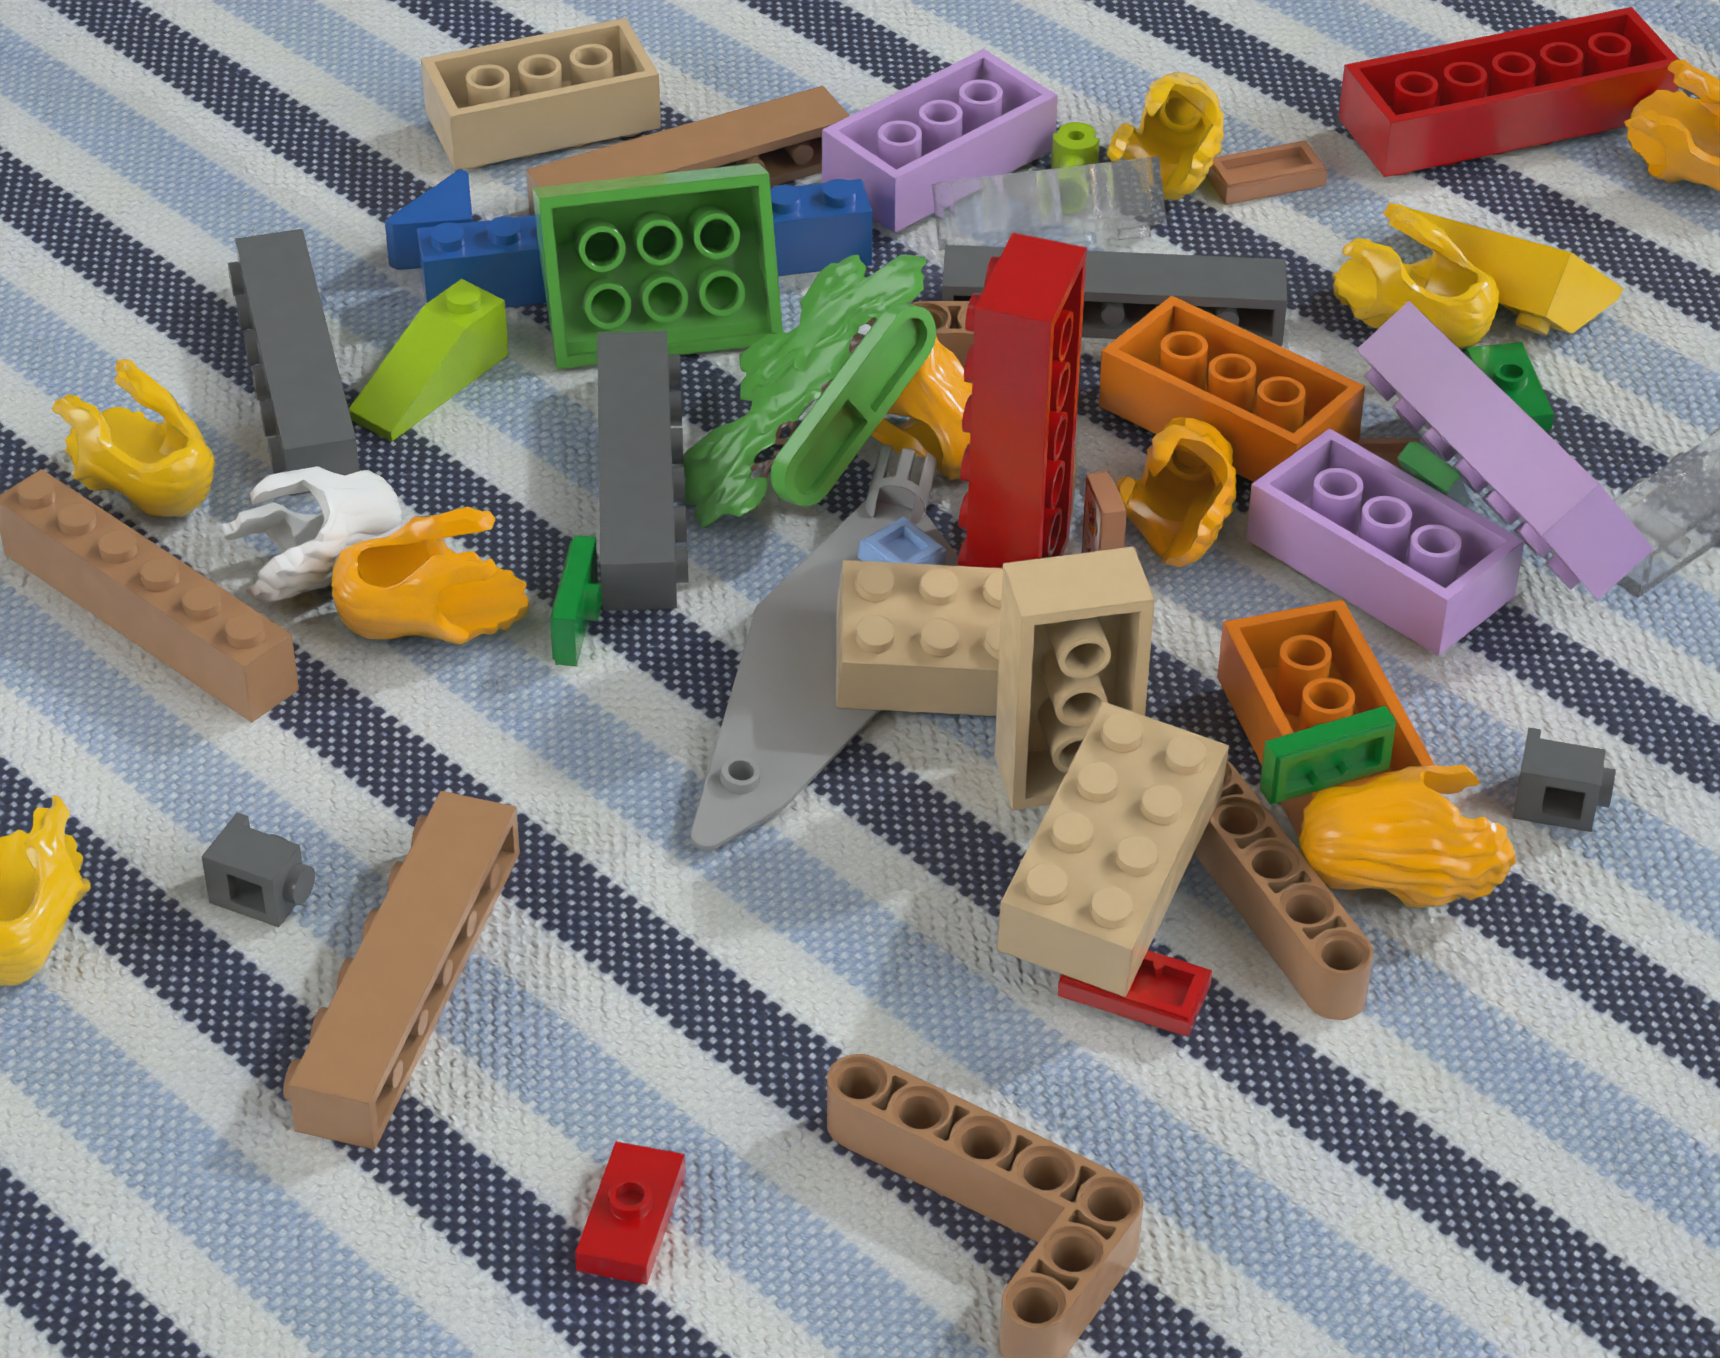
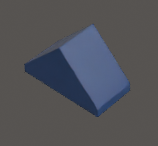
(441, 204)

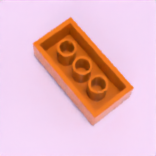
(1241, 384)
(1305, 671)

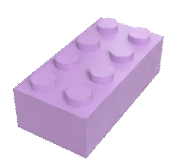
(947, 127)
(1384, 541)

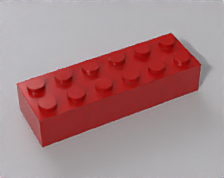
(1503, 90)
(1022, 403)

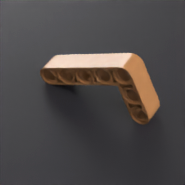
(1285, 902)
(1068, 1204)

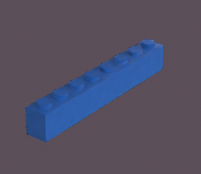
(502, 254)

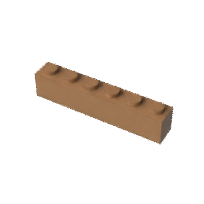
(777, 134)
(148, 595)
(403, 971)

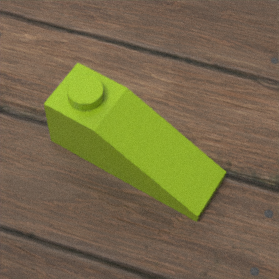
(434, 359)

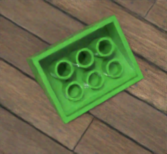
(660, 256)

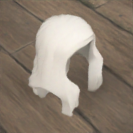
(353, 511)

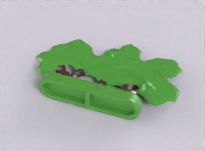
(822, 360)

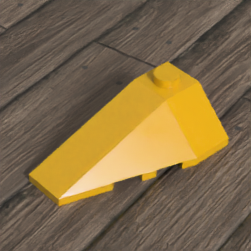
(1533, 279)

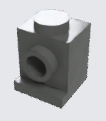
(1562, 783)
(256, 873)

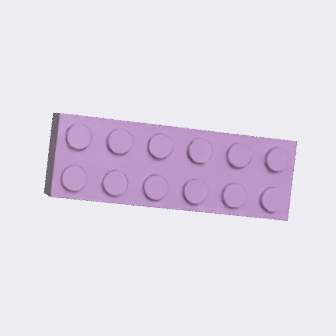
(1502, 451)

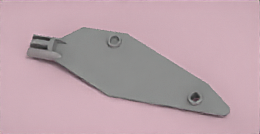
(783, 699)

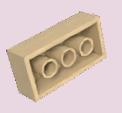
(541, 93)
(918, 637)
(1068, 641)
(1112, 849)

